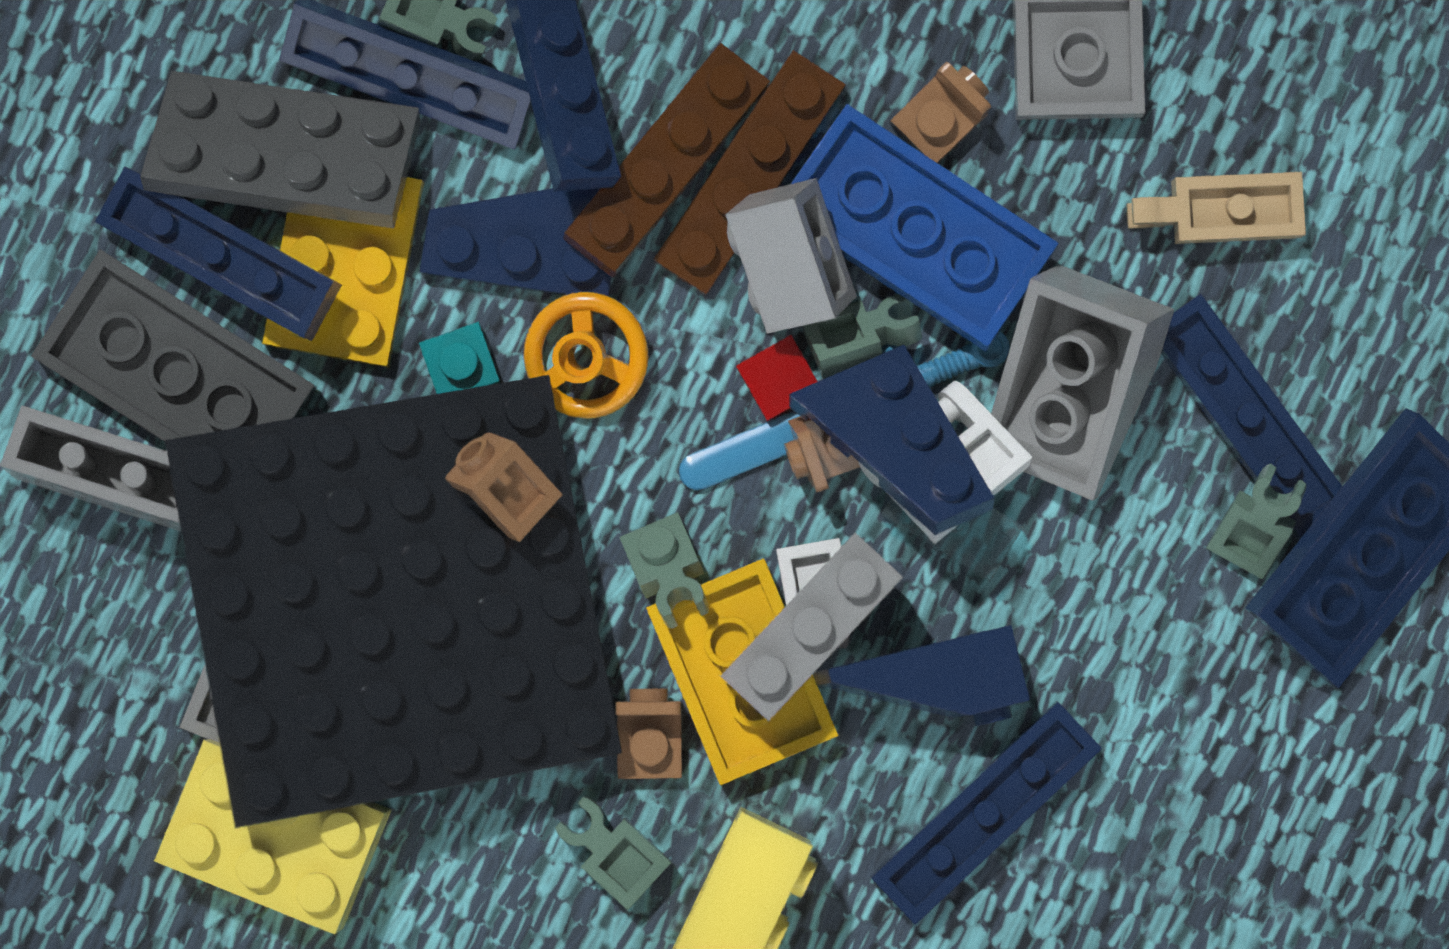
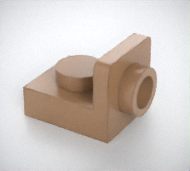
(943, 112)
(814, 455)
(504, 483)
(649, 735)

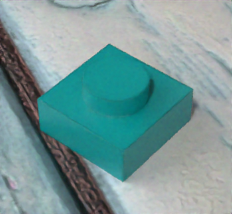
(459, 359)

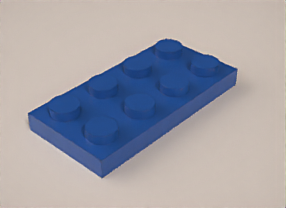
(924, 228)

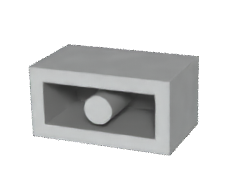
(790, 256)

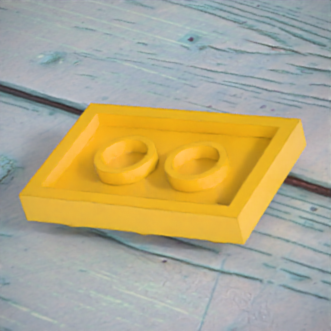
(372, 271)
(705, 646)

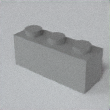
(91, 466)
(811, 626)

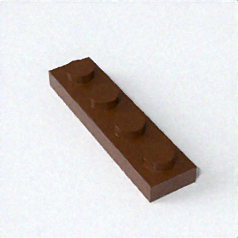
(666, 160)
(751, 164)

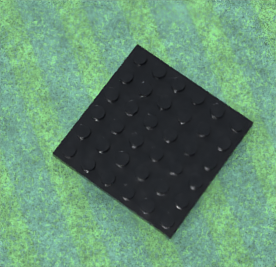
(374, 617)

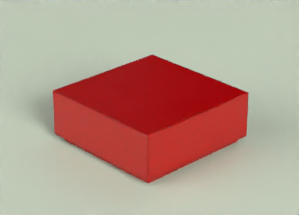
(774, 375)

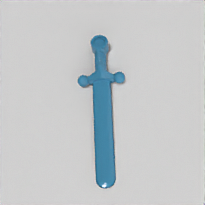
(767, 440)

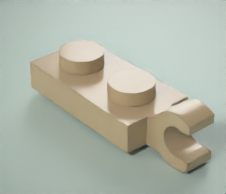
(1226, 208)

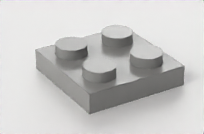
(1078, 59)

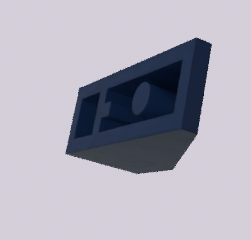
(949, 678)

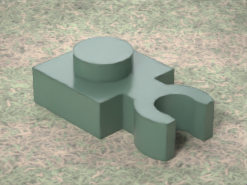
(438, 19)
(860, 334)
(1257, 525)
(666, 566)
(621, 858)

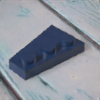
(513, 243)
(901, 435)

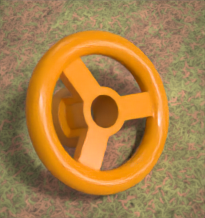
(565, 368)

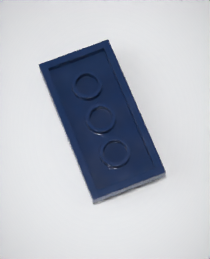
(1363, 552)

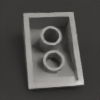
(1078, 375)

